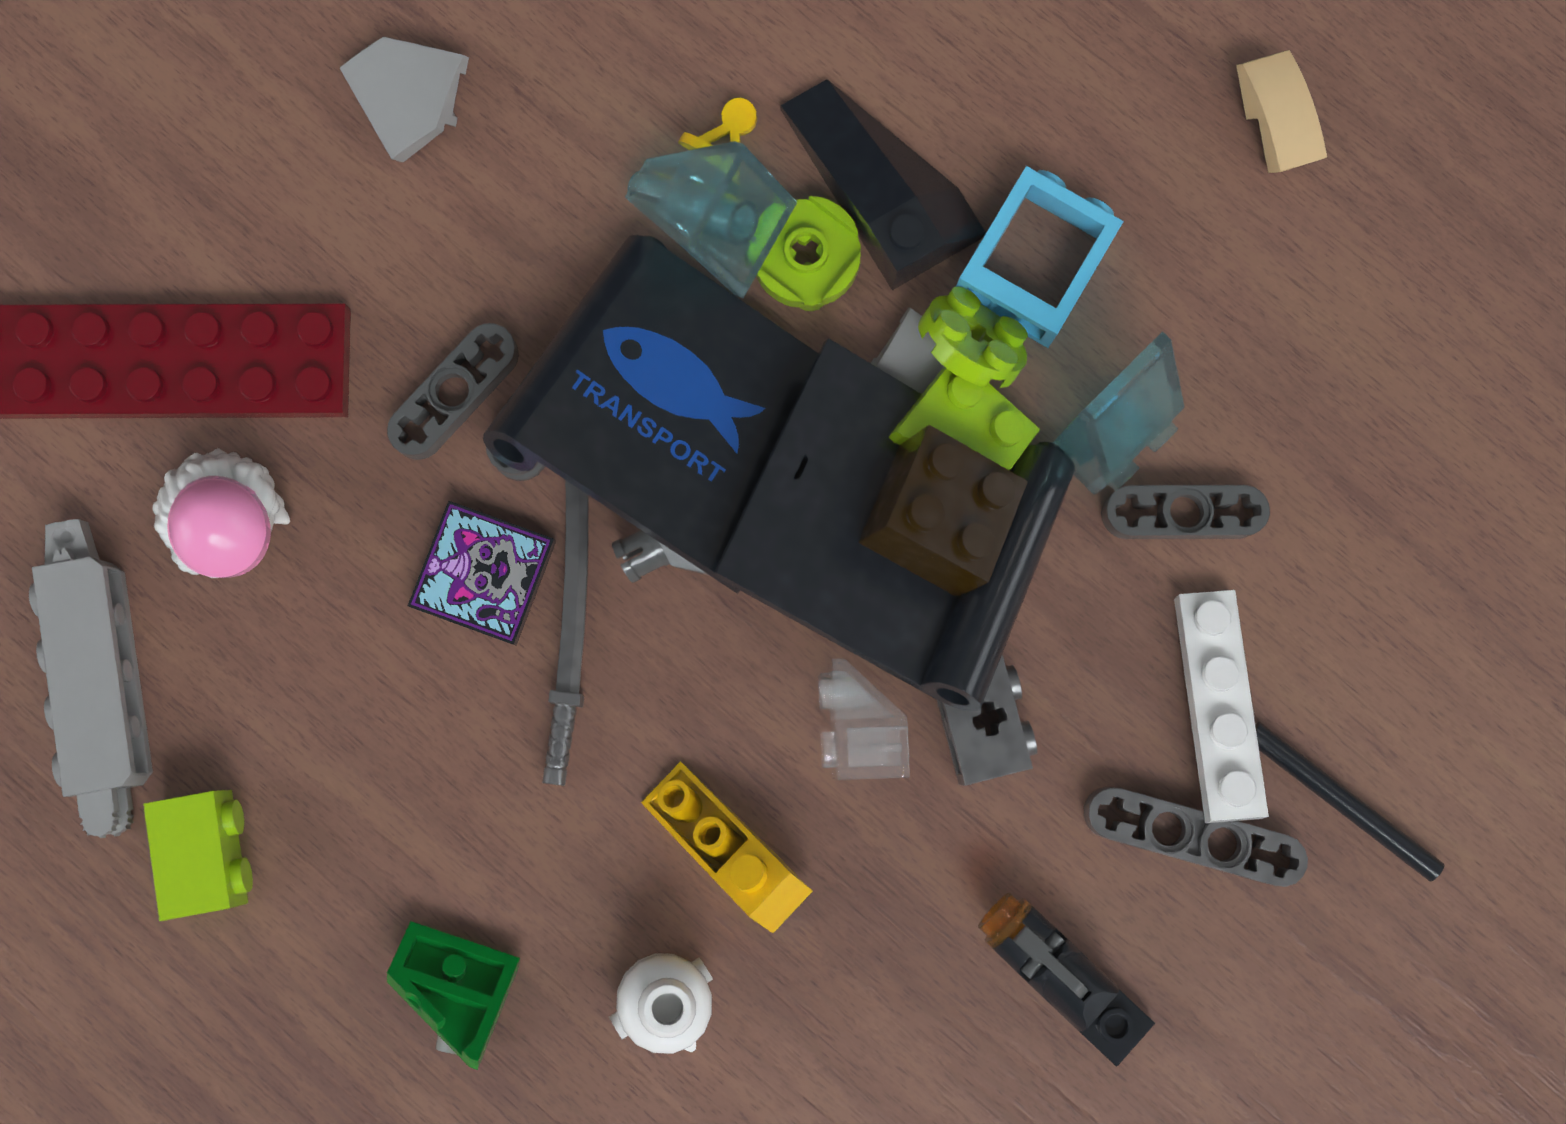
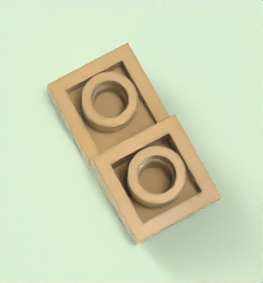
(1287, 118)

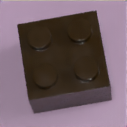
(943, 512)

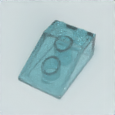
(1125, 419)

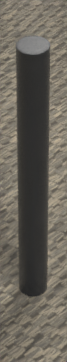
(1348, 804)

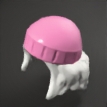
(218, 514)

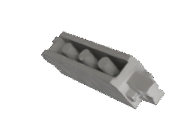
(90, 678)

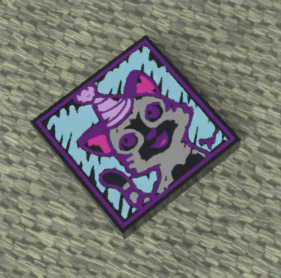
(482, 573)

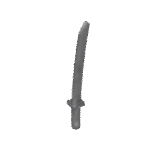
(572, 637)

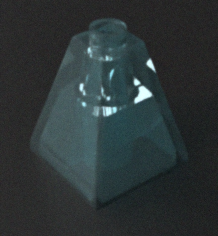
(715, 207)

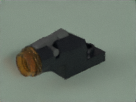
(1064, 977)

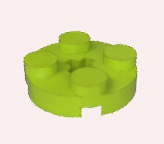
(838, 252)
(974, 339)

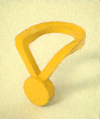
(738, 119)

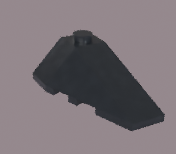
(898, 201)

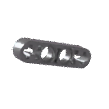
(1194, 837)

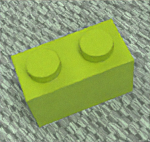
(197, 854)

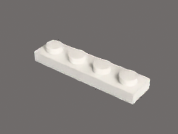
(1220, 707)

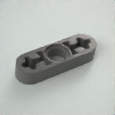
(412, 408)
(1225, 496)

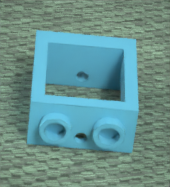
(1009, 300)

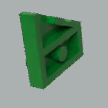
(453, 986)

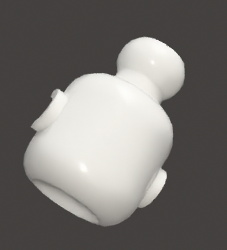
(664, 1003)

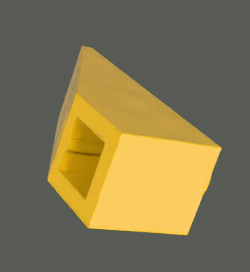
(727, 848)

